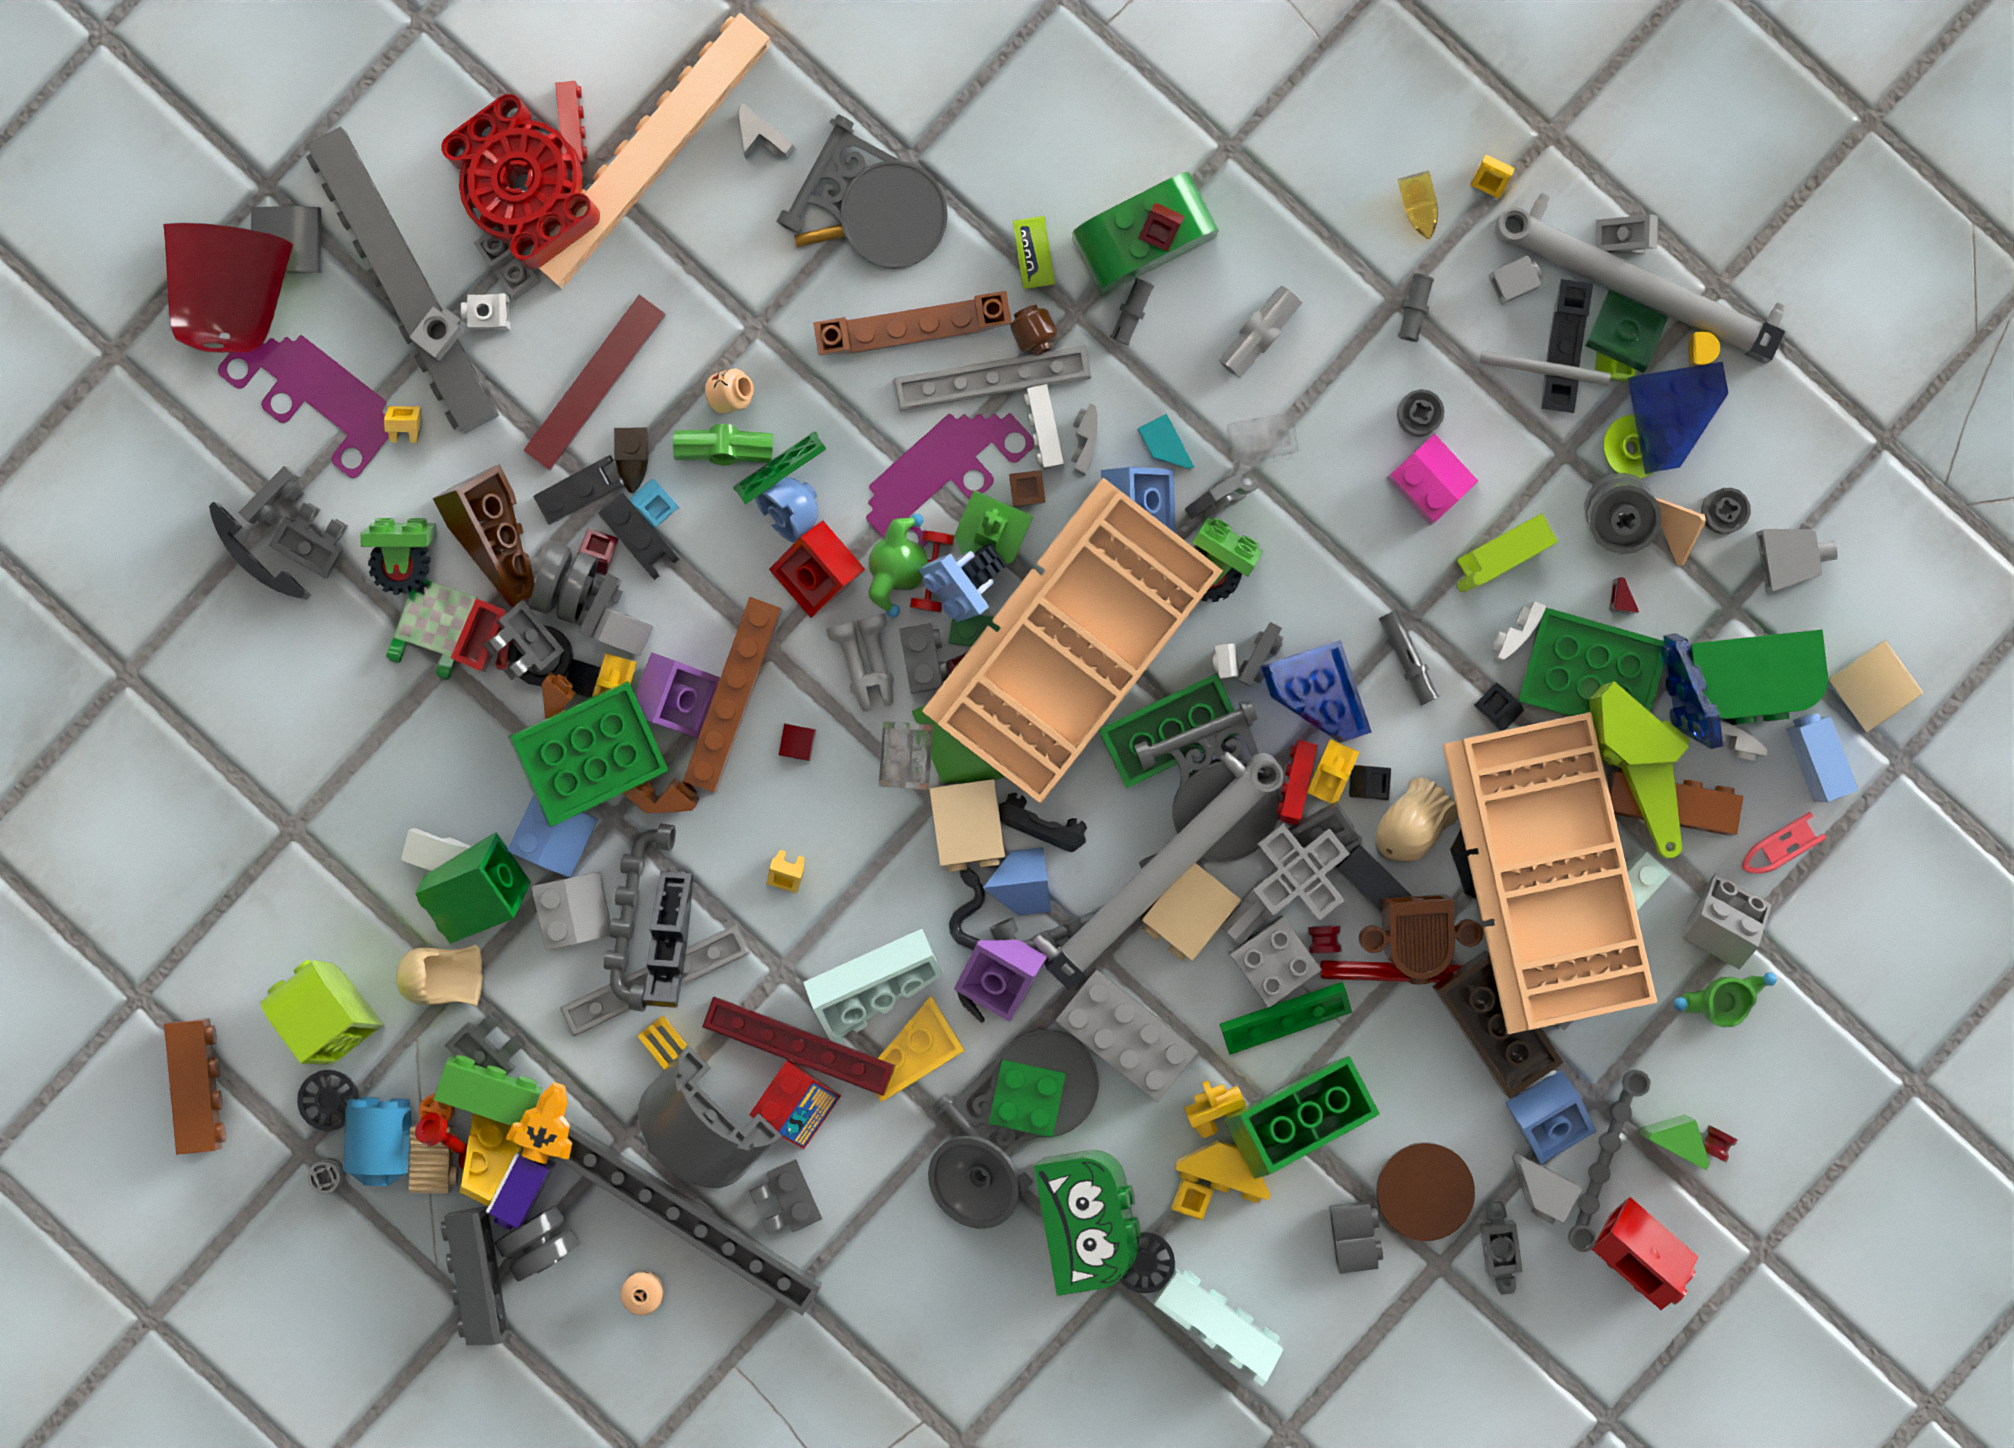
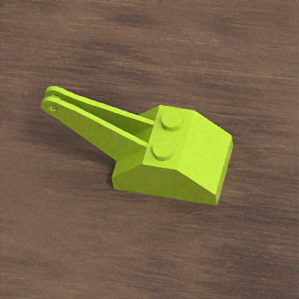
(1646, 754)

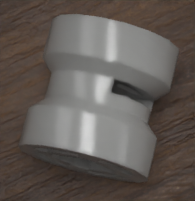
(331, 1174)

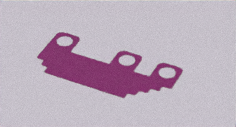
(316, 378)
(937, 457)

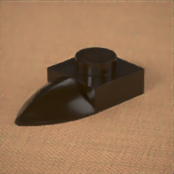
(631, 455)

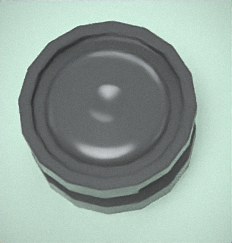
(1420, 412)
(1726, 510)

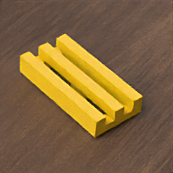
(643, 1036)

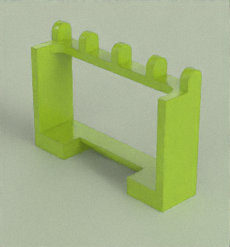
(1505, 552)

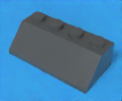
(476, 1276)

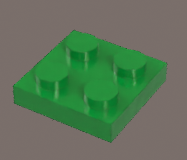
(1027, 1098)

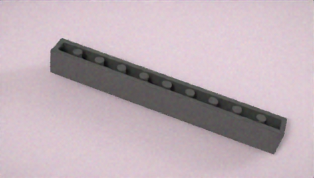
(399, 275)
(690, 1221)

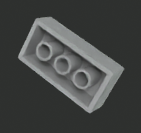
(1126, 1035)

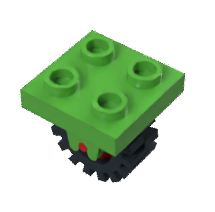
(1227, 551)
(399, 552)

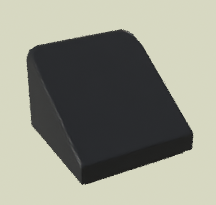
(583, 677)
(1499, 707)
(1370, 782)

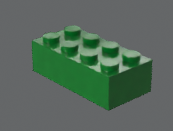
(1163, 720)

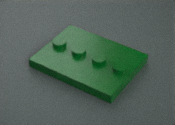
(1580, 655)
(588, 753)

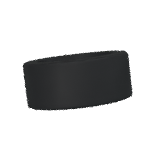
(561, 669)

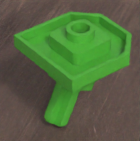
(992, 522)

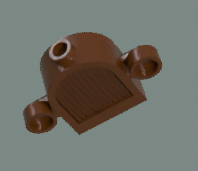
(1419, 935)

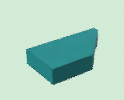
(1164, 442)

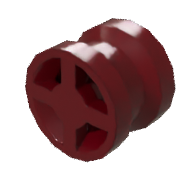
(1325, 939)
(1718, 1143)

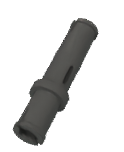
(1409, 657)

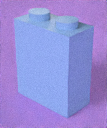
(1821, 758)

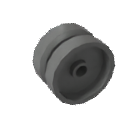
(1627, 531)
(564, 583)
(537, 1244)

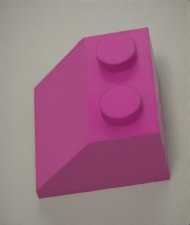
(1432, 479)

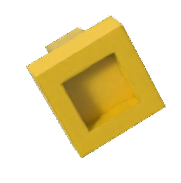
(403, 420)
(785, 874)

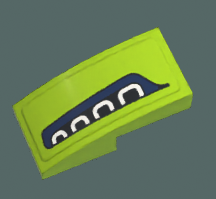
(1033, 252)

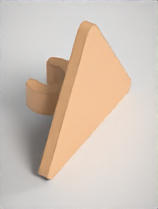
(1680, 528)

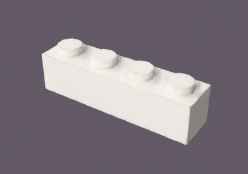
(1046, 432)

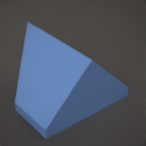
(1022, 882)

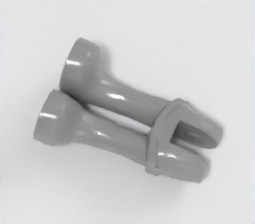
(847, 638)

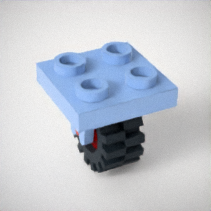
(963, 580)

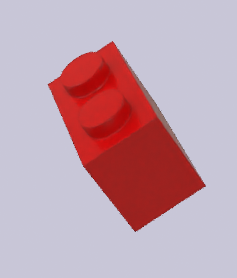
(477, 630)

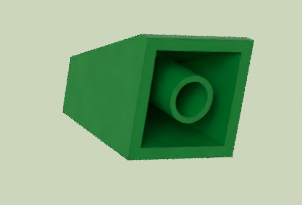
(474, 890)

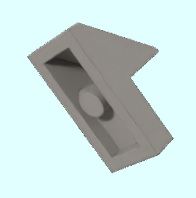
(755, 129)
(1627, 234)

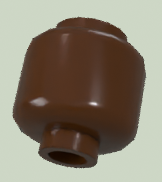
(1033, 330)

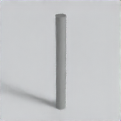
(1545, 368)

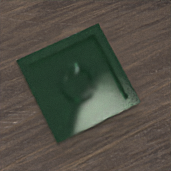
(1626, 331)

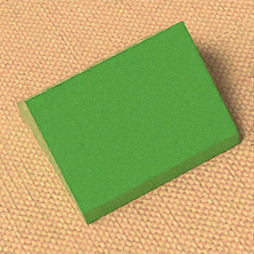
(1680, 1137)

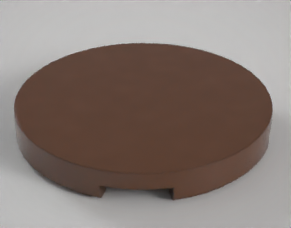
(1425, 1191)

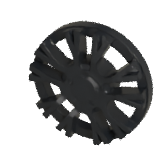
(326, 1099)
(1147, 1262)

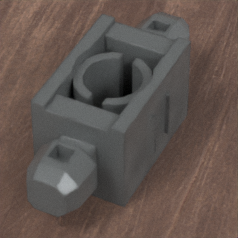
(1505, 1282)

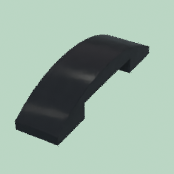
(1566, 343)
(226, 528)

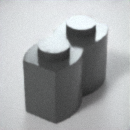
(1354, 1236)

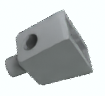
(1792, 556)

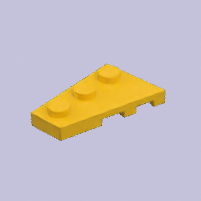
(920, 1048)
(486, 1158)

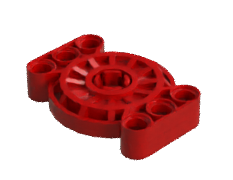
(497, 160)

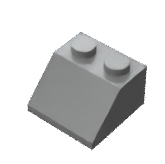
(572, 910)
(1545, 1190)

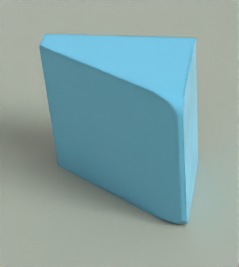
(653, 503)

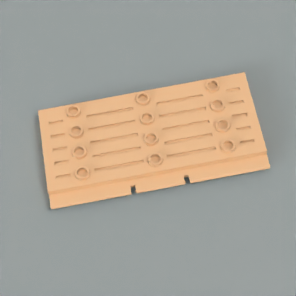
(1072, 640)
(1549, 873)

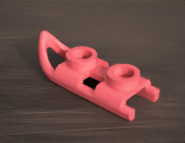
(1775, 849)

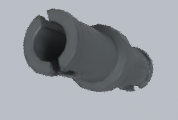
(1415, 307)
(1132, 311)

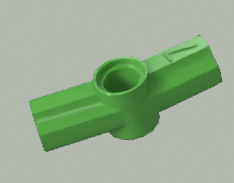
(723, 445)

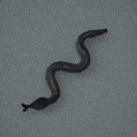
(972, 880)

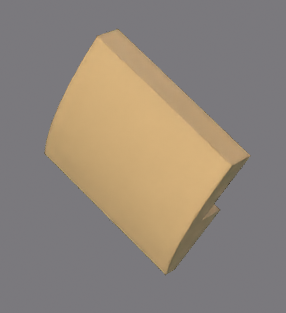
(1875, 686)

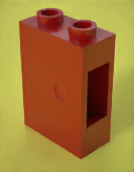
(1646, 1254)

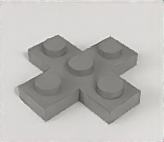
(1300, 872)

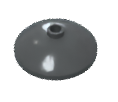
(964, 1191)

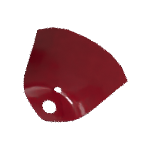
(223, 284)

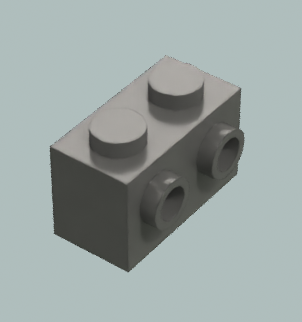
(921, 657)

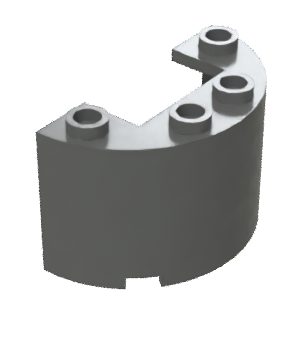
(693, 1132)

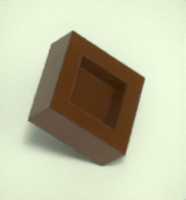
(1027, 488)

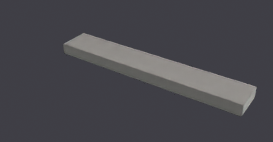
(992, 378)
(699, 960)

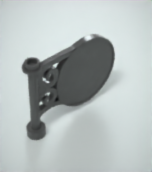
(889, 210)
(1212, 777)
(1040, 1049)

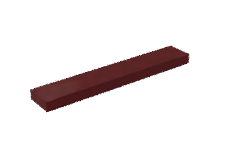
(594, 382)
(799, 1046)

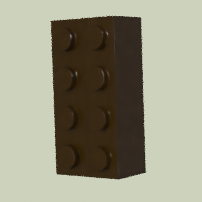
(1475, 1006)

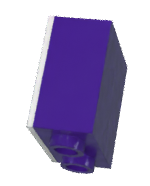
(519, 1191)

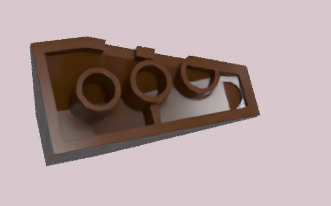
(485, 525)

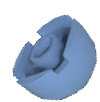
(790, 506)

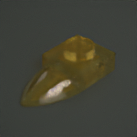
(1420, 202)

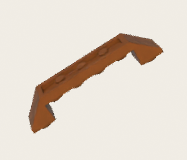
(913, 325)
(675, 797)

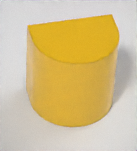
(1492, 176)
(1702, 348)
(1192, 1199)

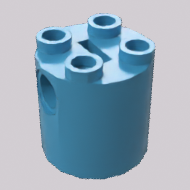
(377, 1139)

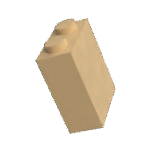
(967, 825)
(1190, 912)

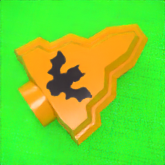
(544, 1128)

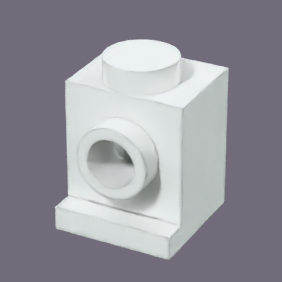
(498, 315)

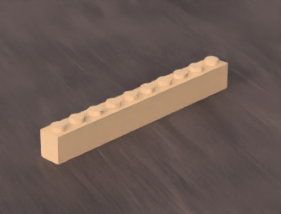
(662, 137)

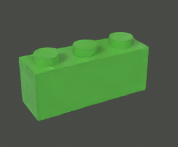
(486, 1090)

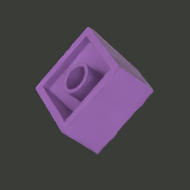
(676, 694)
(1000, 975)

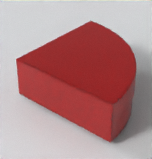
(503, 657)

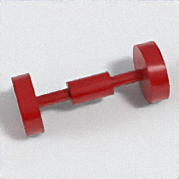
(937, 538)
(432, 1130)

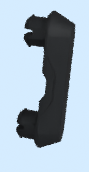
(1064, 837)

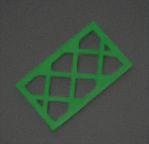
(779, 467)

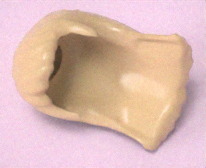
(1415, 821)
(441, 976)

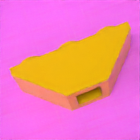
(1224, 1168)

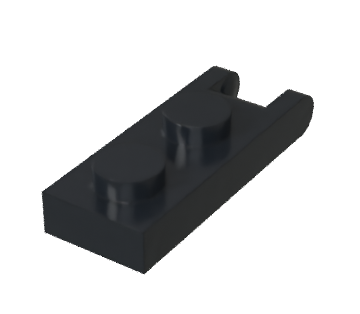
(576, 491)
(636, 533)

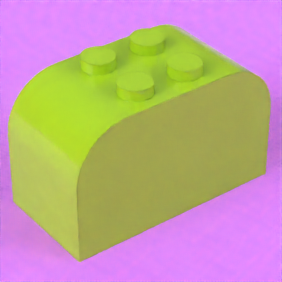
(319, 1013)

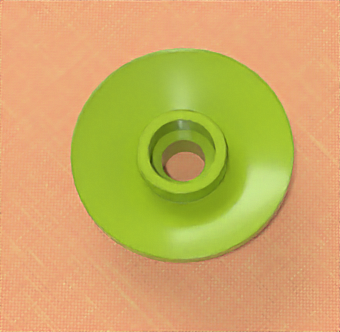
(1614, 447)

